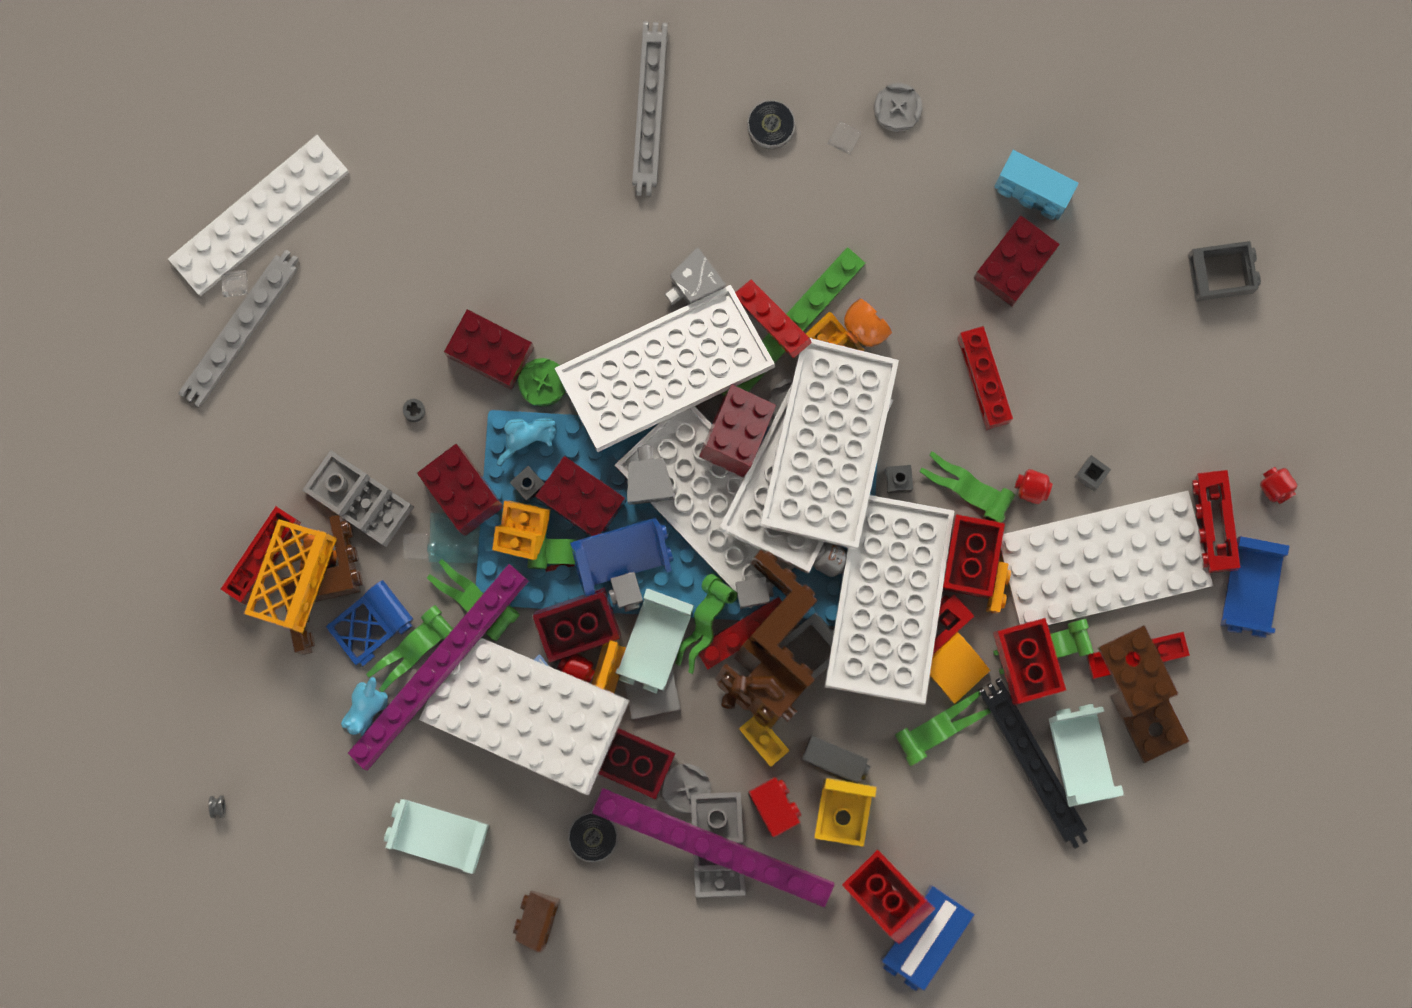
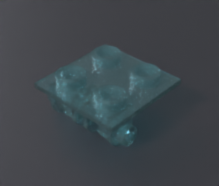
(449, 543)

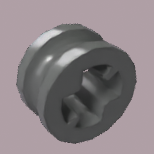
(407, 414)
(217, 806)

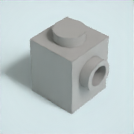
(754, 591)
(626, 592)

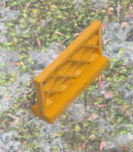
(309, 577)
(608, 662)

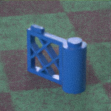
(385, 609)

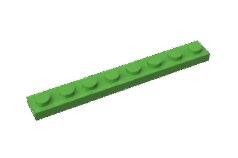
(813, 303)

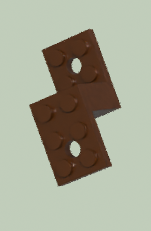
(336, 581)
(784, 617)
(1143, 694)

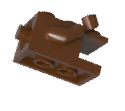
(765, 692)

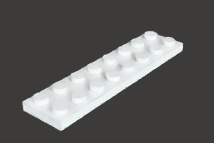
(258, 215)

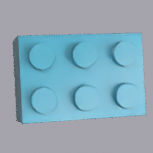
(1035, 185)

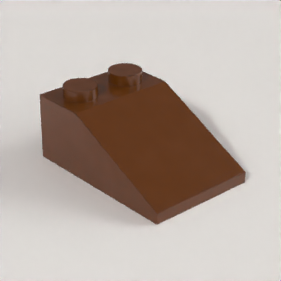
(536, 921)

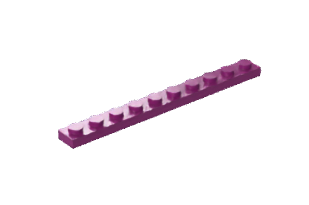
(438, 667)
(713, 847)

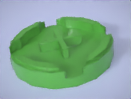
(540, 383)

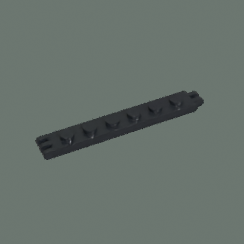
(1034, 763)

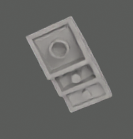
(358, 498)
(722, 816)

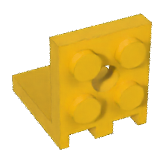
(845, 796)

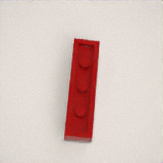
(772, 318)
(732, 638)
(1168, 647)

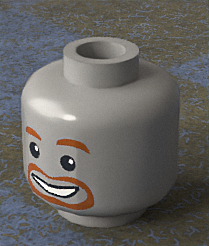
(830, 559)

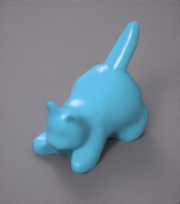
(521, 434)
(365, 704)

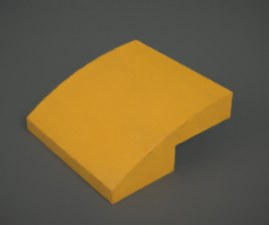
(832, 331)
(521, 530)
(957, 668)

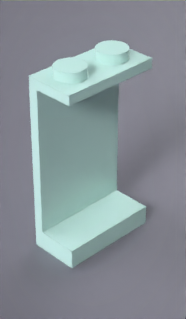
(655, 641)
(1082, 756)
(436, 835)

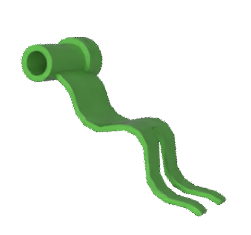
(972, 490)
(553, 552)
(717, 596)
(470, 597)
(1070, 641)
(414, 645)
(936, 730)

